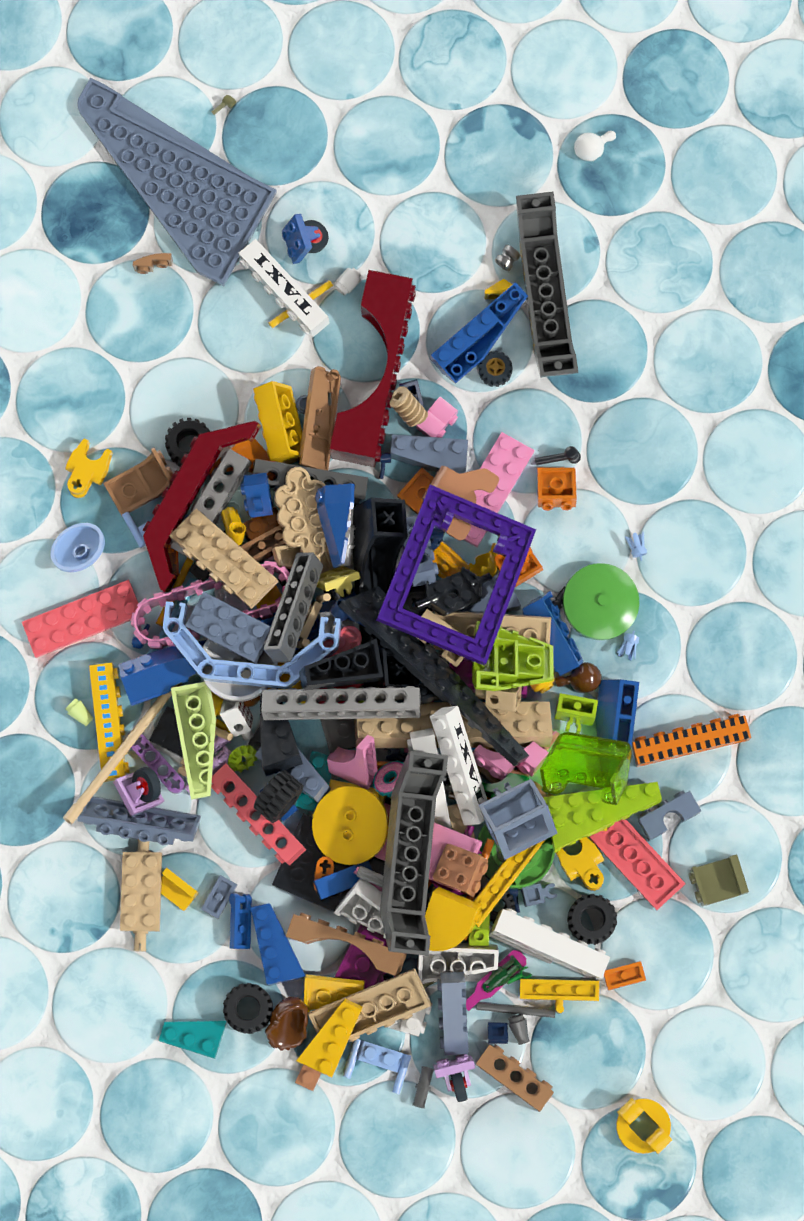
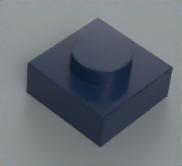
(497, 1033)

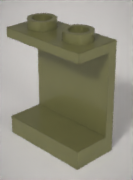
(718, 881)

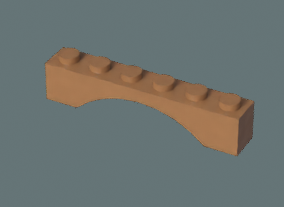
(309, 931)

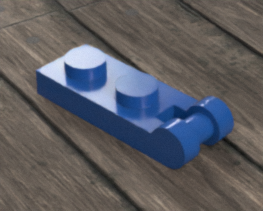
(240, 921)

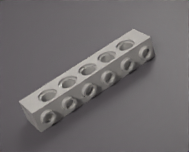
(221, 499)

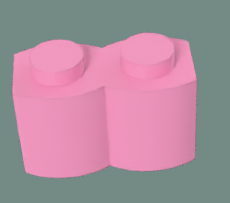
(439, 417)

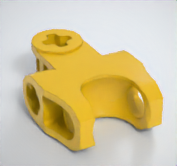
(85, 470)
(583, 864)

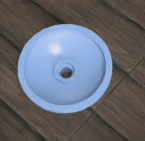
(77, 547)

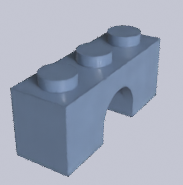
(683, 805)

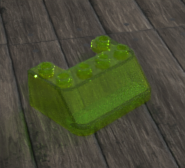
(587, 762)

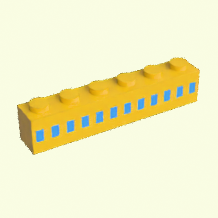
(108, 715)

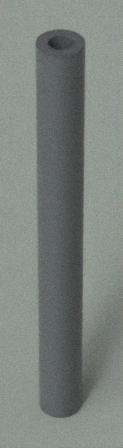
(516, 1010)

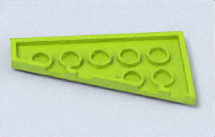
(586, 814)

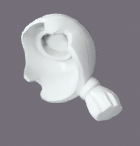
(591, 146)

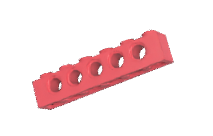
(227, 776)

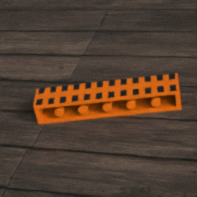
(691, 740)

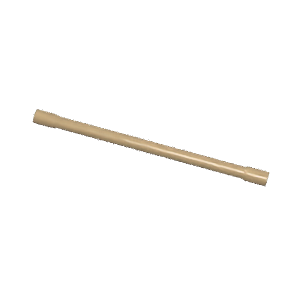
(77, 808)

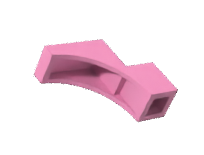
(500, 767)

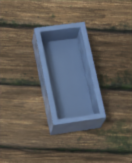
(229, 627)

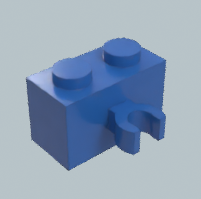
(258, 495)

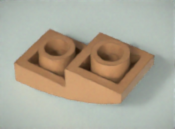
(146, 264)

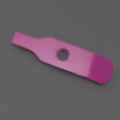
(480, 994)

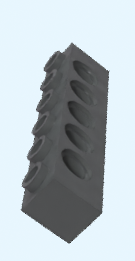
(334, 478)
(293, 607)

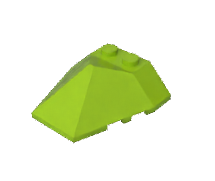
(514, 663)

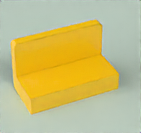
(177, 890)

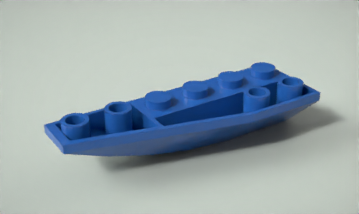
(616, 709)

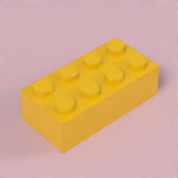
(279, 421)

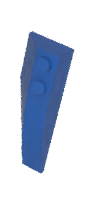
(155, 673)

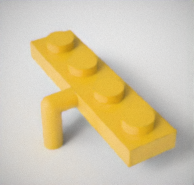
(559, 990)

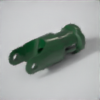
(501, 975)

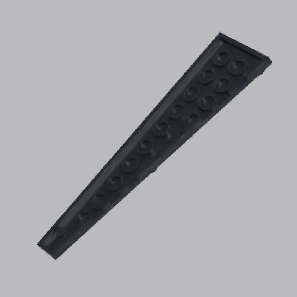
(433, 672)

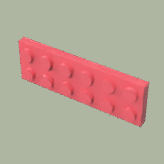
(81, 618)
(638, 862)

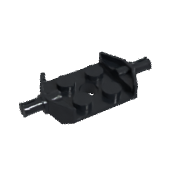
(464, 583)

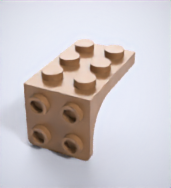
(140, 483)

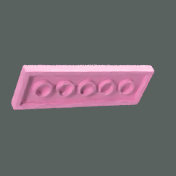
(507, 461)

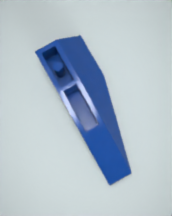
(478, 336)

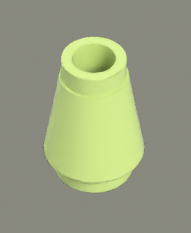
(79, 712)

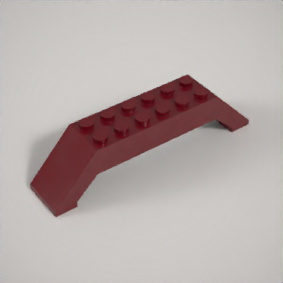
(183, 492)

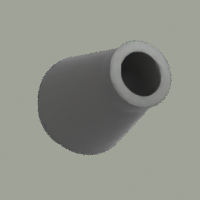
(519, 1028)

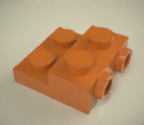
(556, 488)

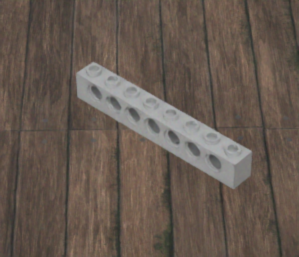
(348, 710)

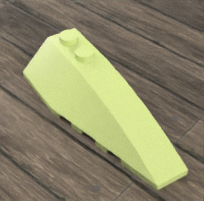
(197, 735)

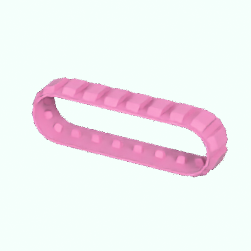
(197, 587)

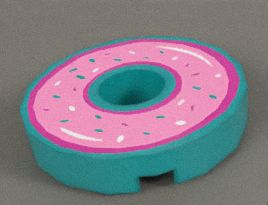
(383, 775)

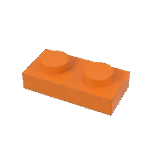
(624, 975)

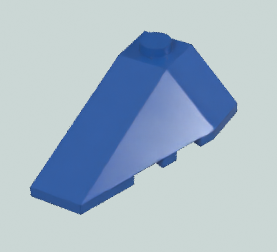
(333, 511)

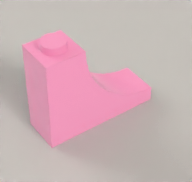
(355, 765)

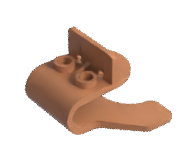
(464, 487)

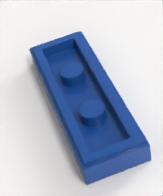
(338, 881)

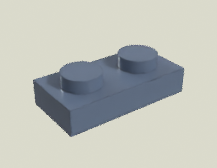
(219, 897)

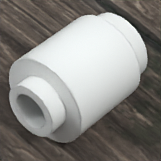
(347, 281)

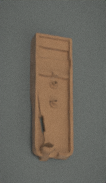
(319, 418)

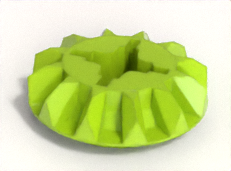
(235, 758)

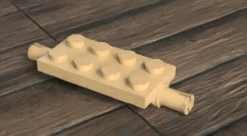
(141, 893)

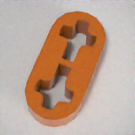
(319, 870)

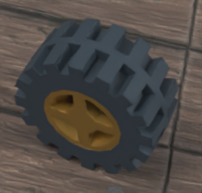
(495, 362)

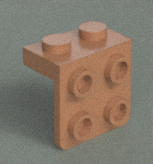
(461, 869)

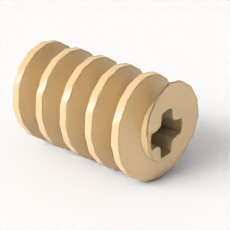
(408, 407)

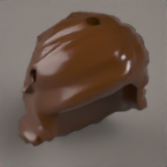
(288, 1024)

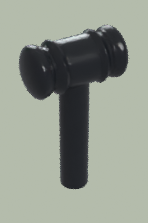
(570, 454)

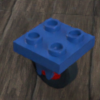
(304, 237)

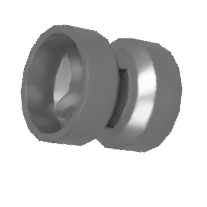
(507, 257)

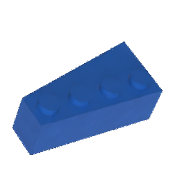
(565, 652)
(275, 949)

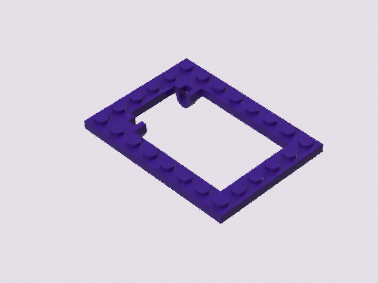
(513, 543)

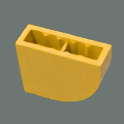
(450, 919)

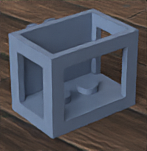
(517, 818)

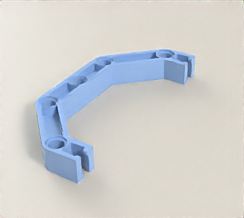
(231, 671)

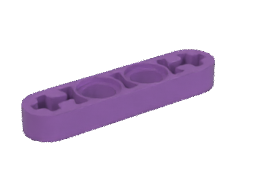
(156, 763)

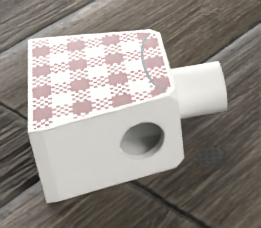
(237, 718)

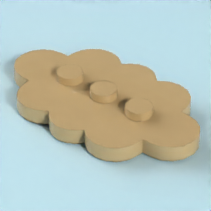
(299, 512)

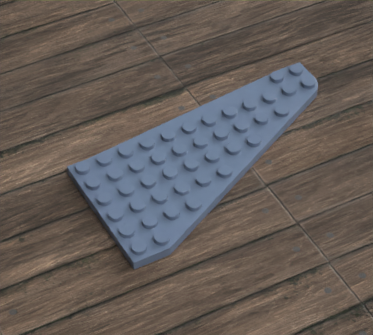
(191, 191)

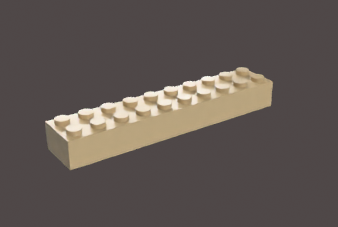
(527, 724)

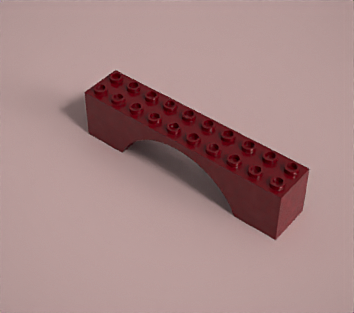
(361, 429)

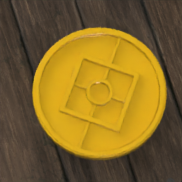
(350, 825)

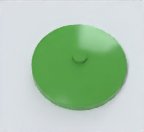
(600, 601)

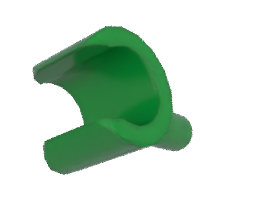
(518, 976)

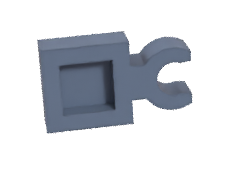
(535, 894)

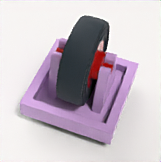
(140, 790)
(454, 1068)

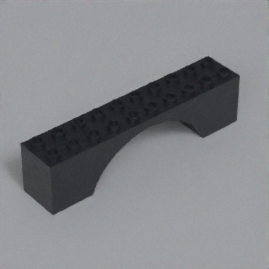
(377, 542)

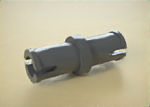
(423, 1087)

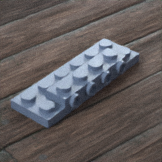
(150, 825)

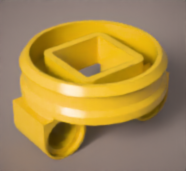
(657, 1140)

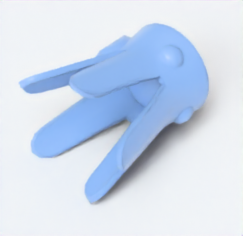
(638, 546)
(629, 643)

